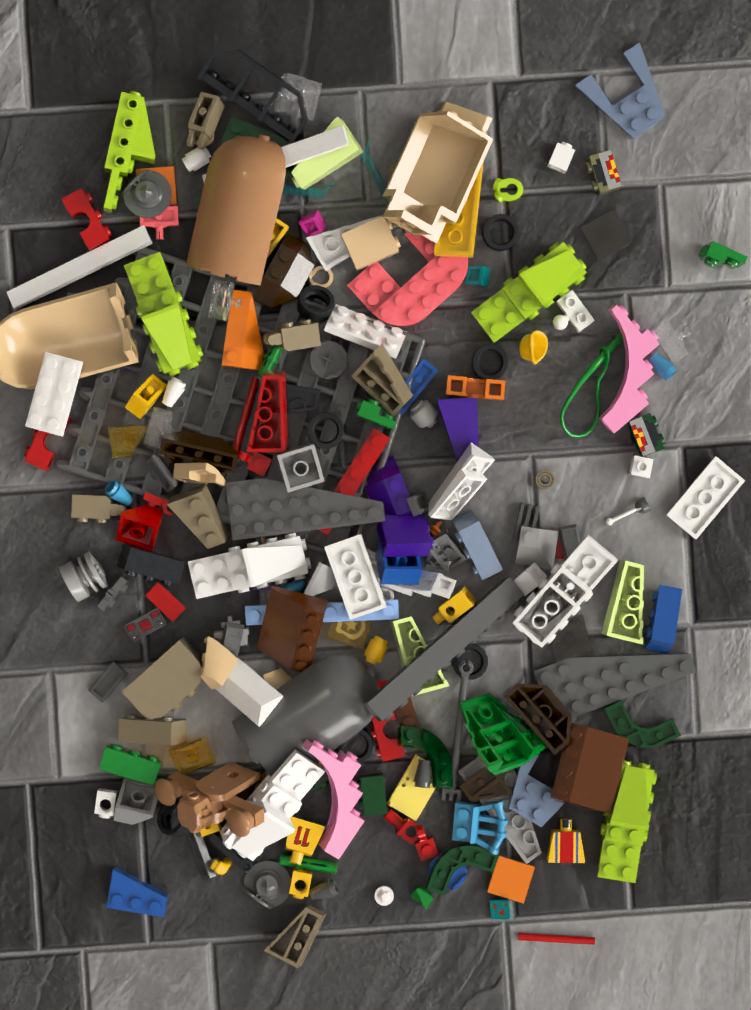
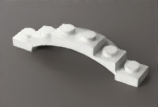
(429, 582)

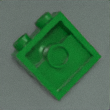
(716, 254)
(370, 411)

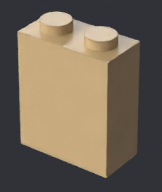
(371, 242)

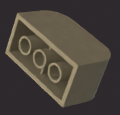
(167, 681)

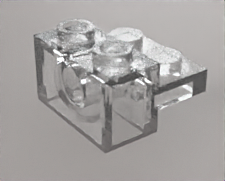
(288, 103)

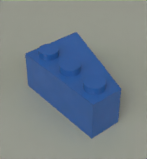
(663, 619)
(135, 896)

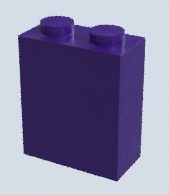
(404, 536)

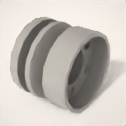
(83, 576)

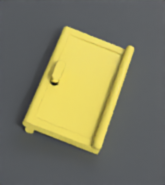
(410, 799)

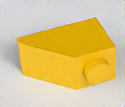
(145, 396)

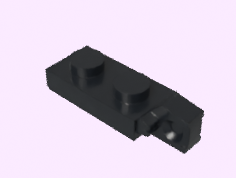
(243, 863)

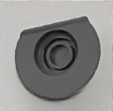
(148, 194)
(268, 883)

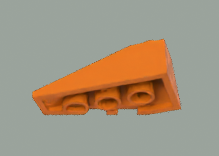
(243, 339)

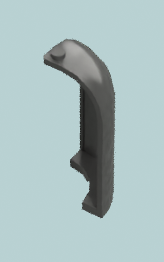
(316, 705)

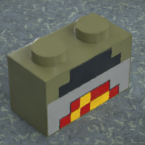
(604, 172)

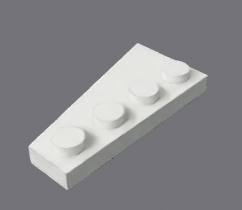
(330, 246)

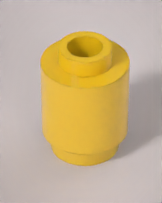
(376, 650)

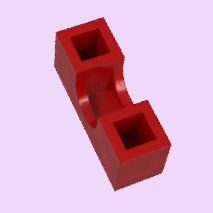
(80, 204)
(38, 453)
(388, 746)

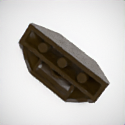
(285, 273)
(198, 448)
(542, 713)

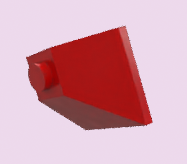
(140, 527)

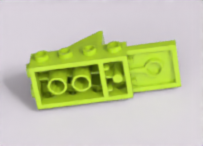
(136, 141)
(530, 291)
(163, 315)
(627, 824)

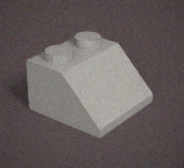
(299, 467)

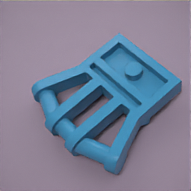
(467, 824)

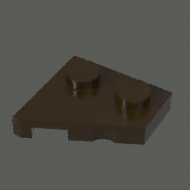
(484, 785)

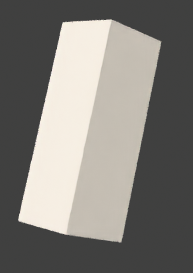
(460, 484)
(250, 693)

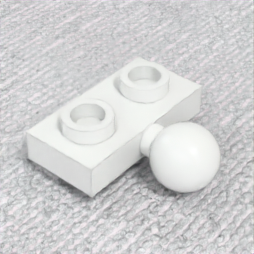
(574, 312)

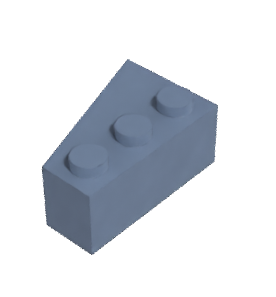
(476, 545)

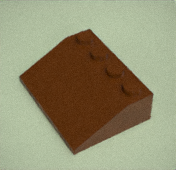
(291, 627)
(590, 769)

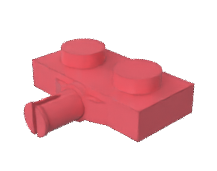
(169, 217)

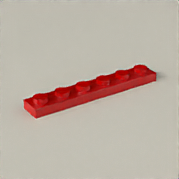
(361, 465)

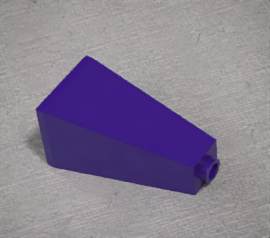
(459, 422)

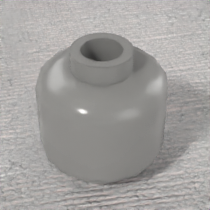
(423, 414)

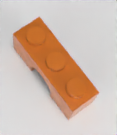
(475, 388)

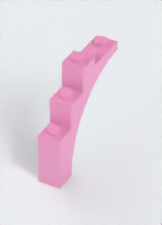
(637, 371)
(343, 819)

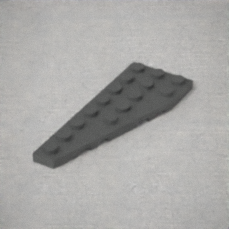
(267, 509)
(599, 681)

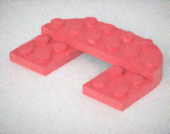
(419, 295)

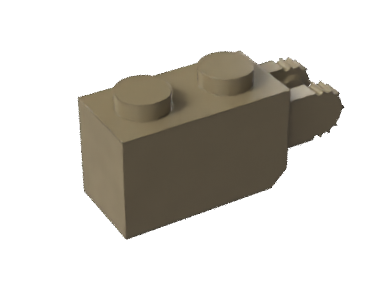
(204, 119)
(295, 336)
(94, 507)

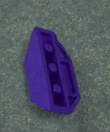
(389, 487)

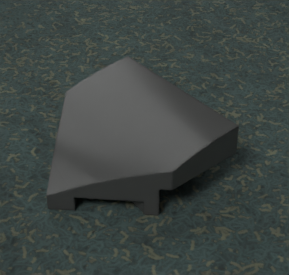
(445, 553)

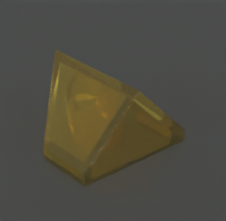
(125, 439)

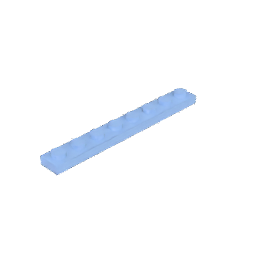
(334, 613)

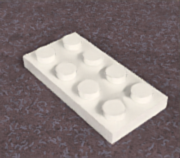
(357, 329)
(54, 394)
(705, 497)
(355, 576)

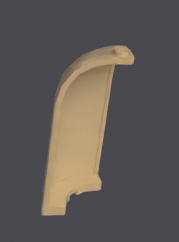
(78, 327)

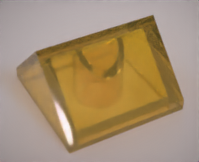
(192, 755)

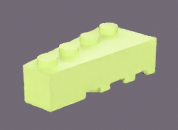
(626, 604)
(411, 643)

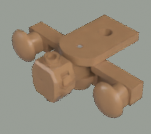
(213, 799)

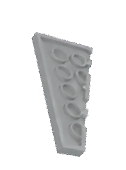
(518, 829)

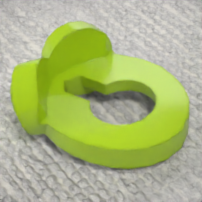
(499, 183)

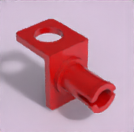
(401, 825)

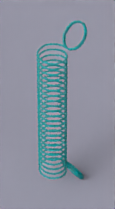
(372, 170)
(302, 190)

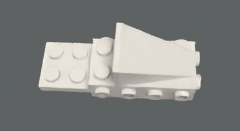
(250, 566)
(563, 592)
(280, 798)

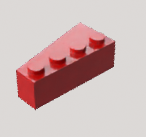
(270, 417)

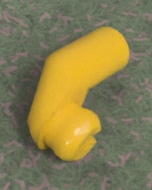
(221, 867)

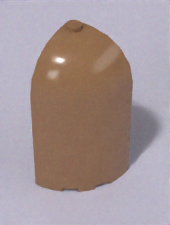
(238, 209)

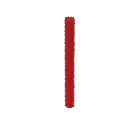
(245, 414)
(556, 938)

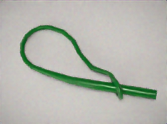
(604, 356)

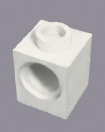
(561, 157)
(640, 466)
(529, 578)
(112, 796)

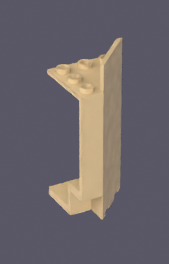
(437, 170)

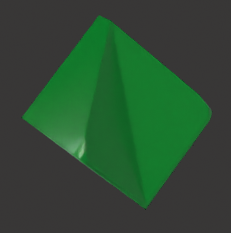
(422, 896)

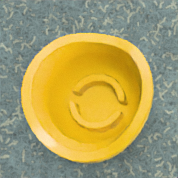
(533, 346)

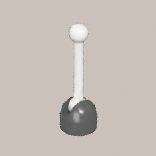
(641, 506)

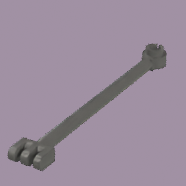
(458, 731)

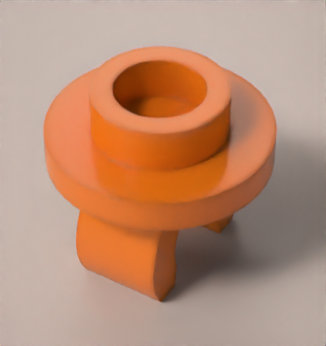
(434, 529)

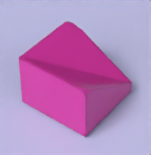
(312, 223)

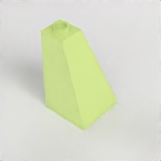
(315, 169)

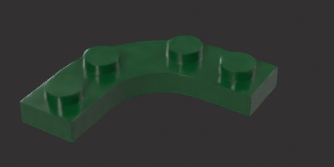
(640, 736)
(434, 749)
(456, 858)

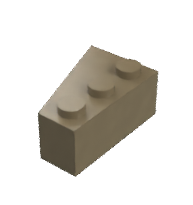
(383, 381)
(200, 515)
(152, 731)
(298, 936)

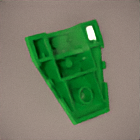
(499, 736)

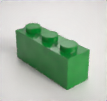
(130, 764)

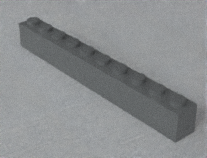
(443, 649)

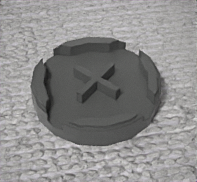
(328, 360)

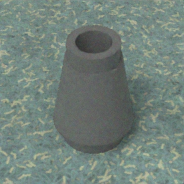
(423, 774)
(325, 890)

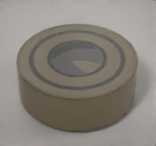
(545, 479)

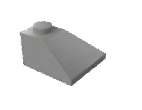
(536, 546)
(321, 581)
(135, 802)

